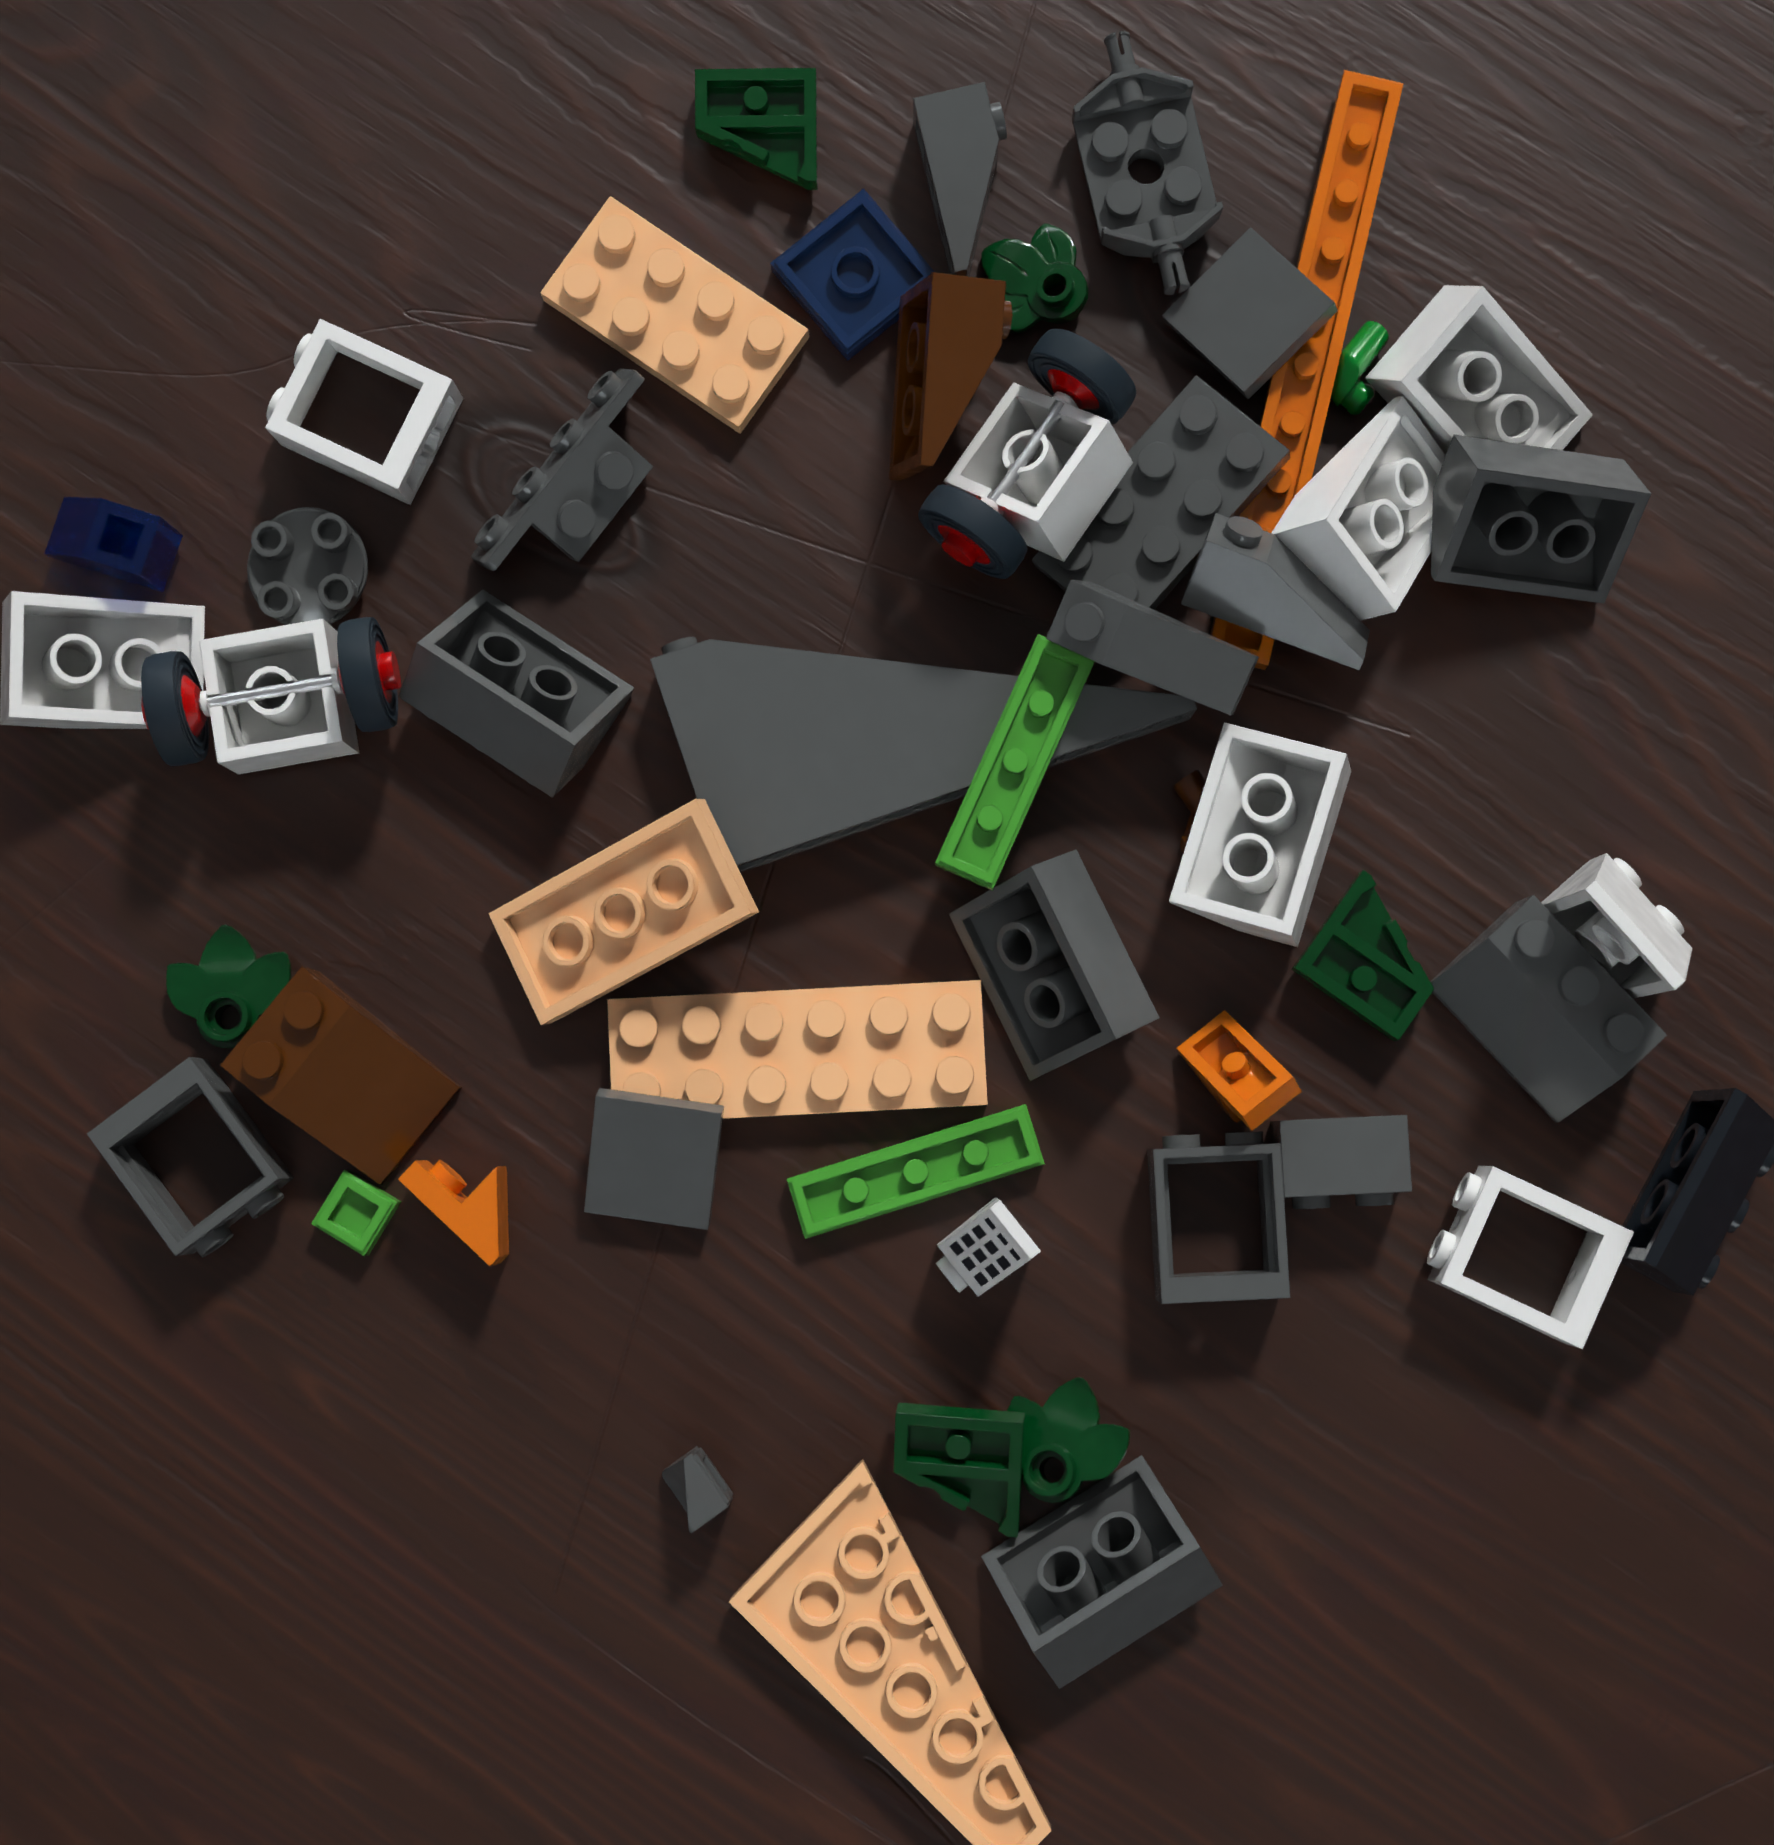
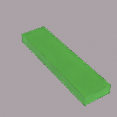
(1014, 763)
(915, 1171)

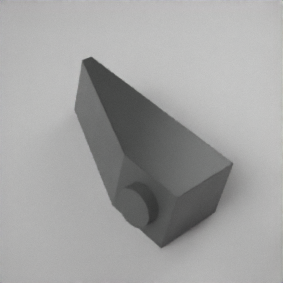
(959, 154)
(1266, 588)
(1151, 646)

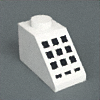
(985, 1249)

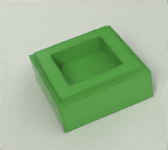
(356, 1212)

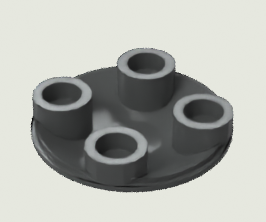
(306, 566)

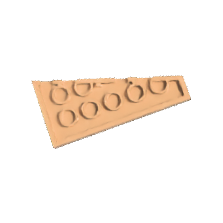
(872, 1640)

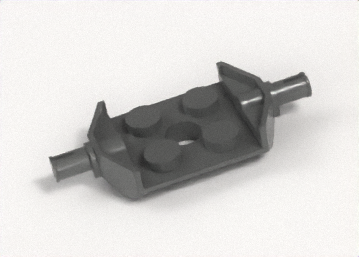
(1150, 118)

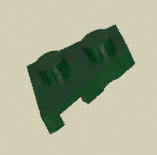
(762, 118)
(1365, 961)
(965, 1457)

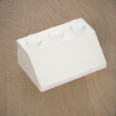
(1261, 833)

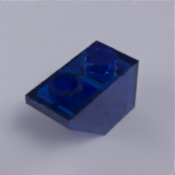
(114, 541)

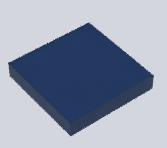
(852, 273)

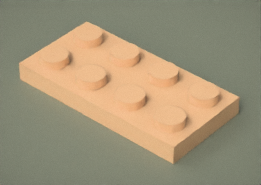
(675, 314)
(623, 911)

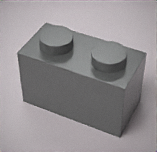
(1344, 1158)

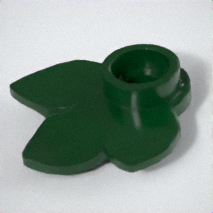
(1033, 271)
(227, 978)
(1070, 1432)

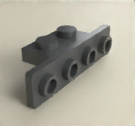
(577, 484)

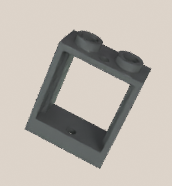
(150, 1109)
(1226, 1285)

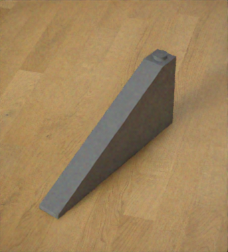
(835, 744)

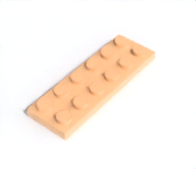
(805, 1048)

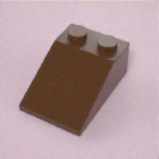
(944, 348)
(340, 1074)

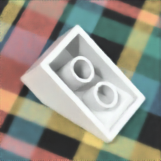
(1478, 375)
(1369, 513)
(84, 656)
(1621, 927)

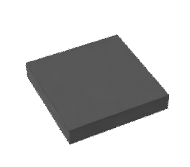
(1250, 313)
(653, 1158)

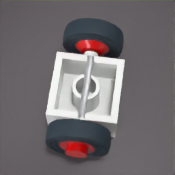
(1037, 461)
(273, 695)

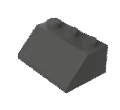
(1533, 518)
(514, 691)
(1053, 964)
(1546, 1009)
(1100, 1572)

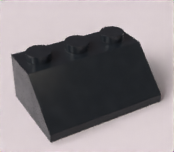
(1699, 1189)

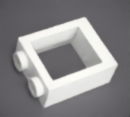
(417, 438)
(1588, 1277)

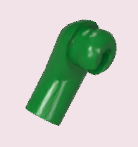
(1353, 362)

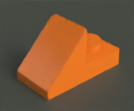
(1238, 1071)
(475, 1219)

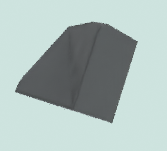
(698, 1487)

